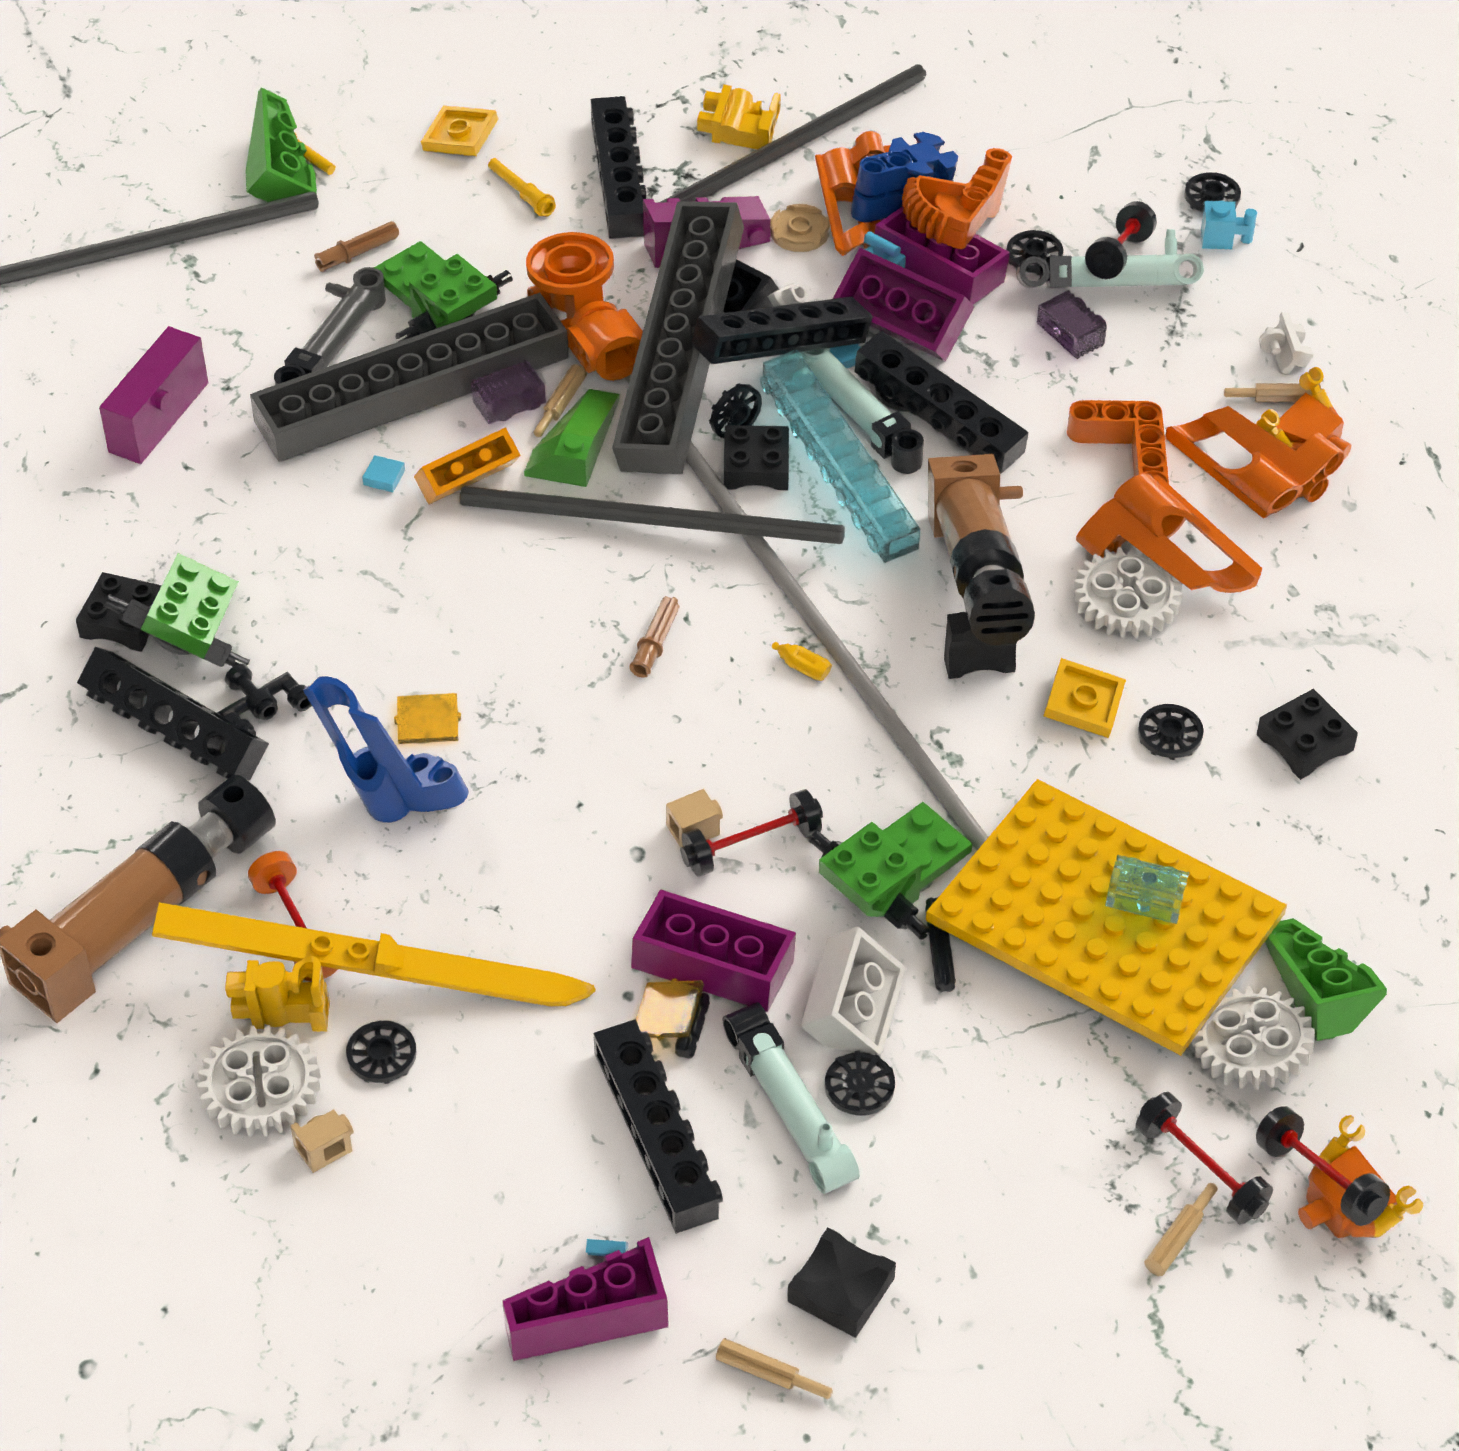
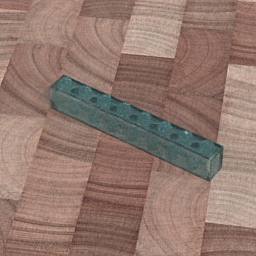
(840, 456)

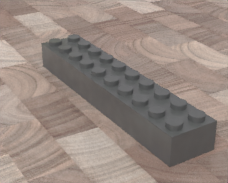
(668, 369)
(406, 376)

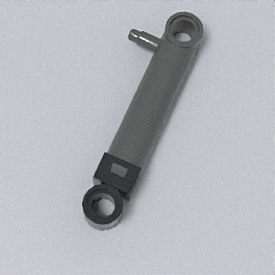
(327, 341)

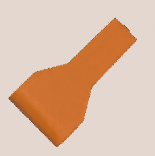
(956, 210)

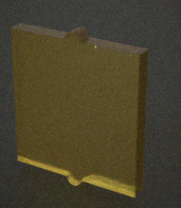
(427, 718)
(669, 1008)

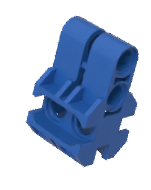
(883, 175)

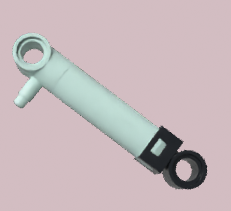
(1139, 270)
(888, 431)
(764, 1056)

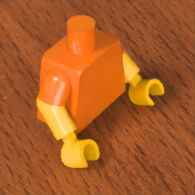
(1307, 417)
(1326, 1195)

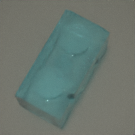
(1147, 889)

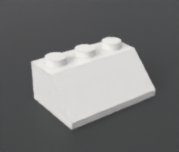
(853, 994)

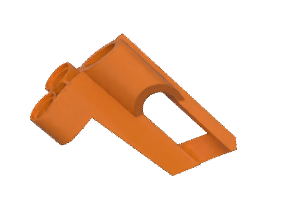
(838, 178)
(1276, 470)
(1147, 515)

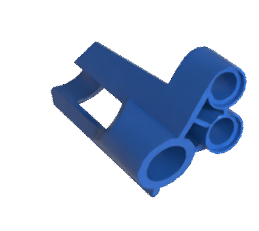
(379, 772)

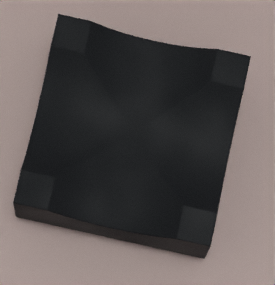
(756, 456)
(102, 623)
(968, 654)
(1307, 732)
(841, 1283)

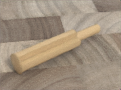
(1270, 392)
(561, 397)
(1179, 1233)
(768, 1368)

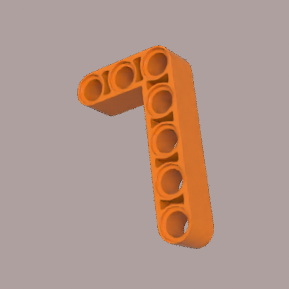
(1123, 423)

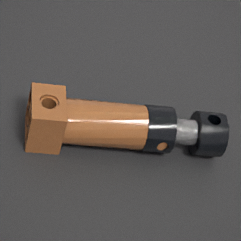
(983, 558)
(56, 957)

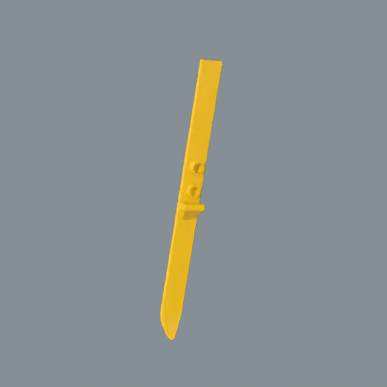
(368, 956)

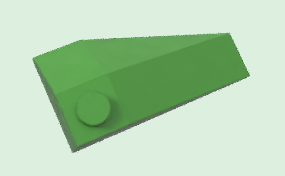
(275, 156)
(575, 441)
(1323, 980)

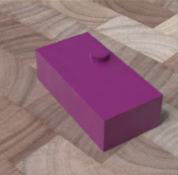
(967, 271)
(906, 303)
(154, 395)
(724, 949)

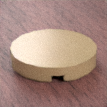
(799, 228)

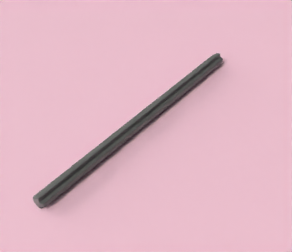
(802, 135)
(158, 237)
(653, 515)

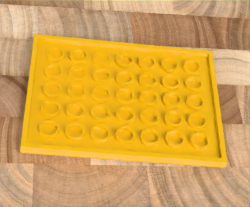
(1040, 906)

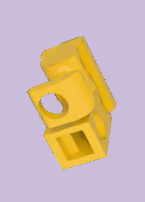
(738, 118)
(280, 997)

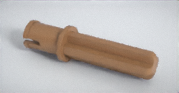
(346, 250)
(651, 644)

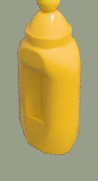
(804, 660)

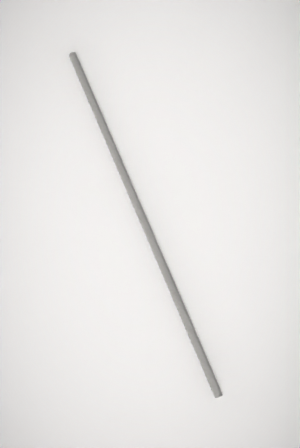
(842, 656)

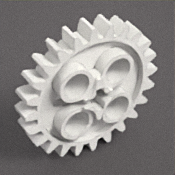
(1126, 593)
(1255, 1039)
(223, 1085)

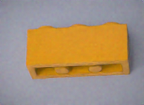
(467, 465)

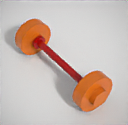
(272, 874)

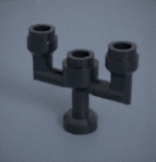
(261, 701)

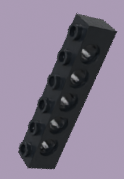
(618, 166)
(781, 330)
(940, 400)
(242, 747)
(684, 1205)

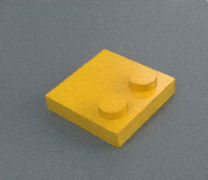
(459, 130)
(1084, 697)

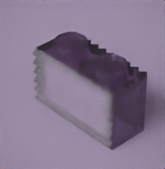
(1072, 324)
(508, 392)

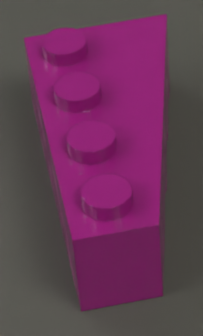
(659, 217)
(589, 1306)

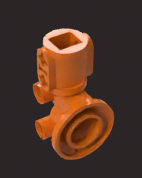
(570, 277)

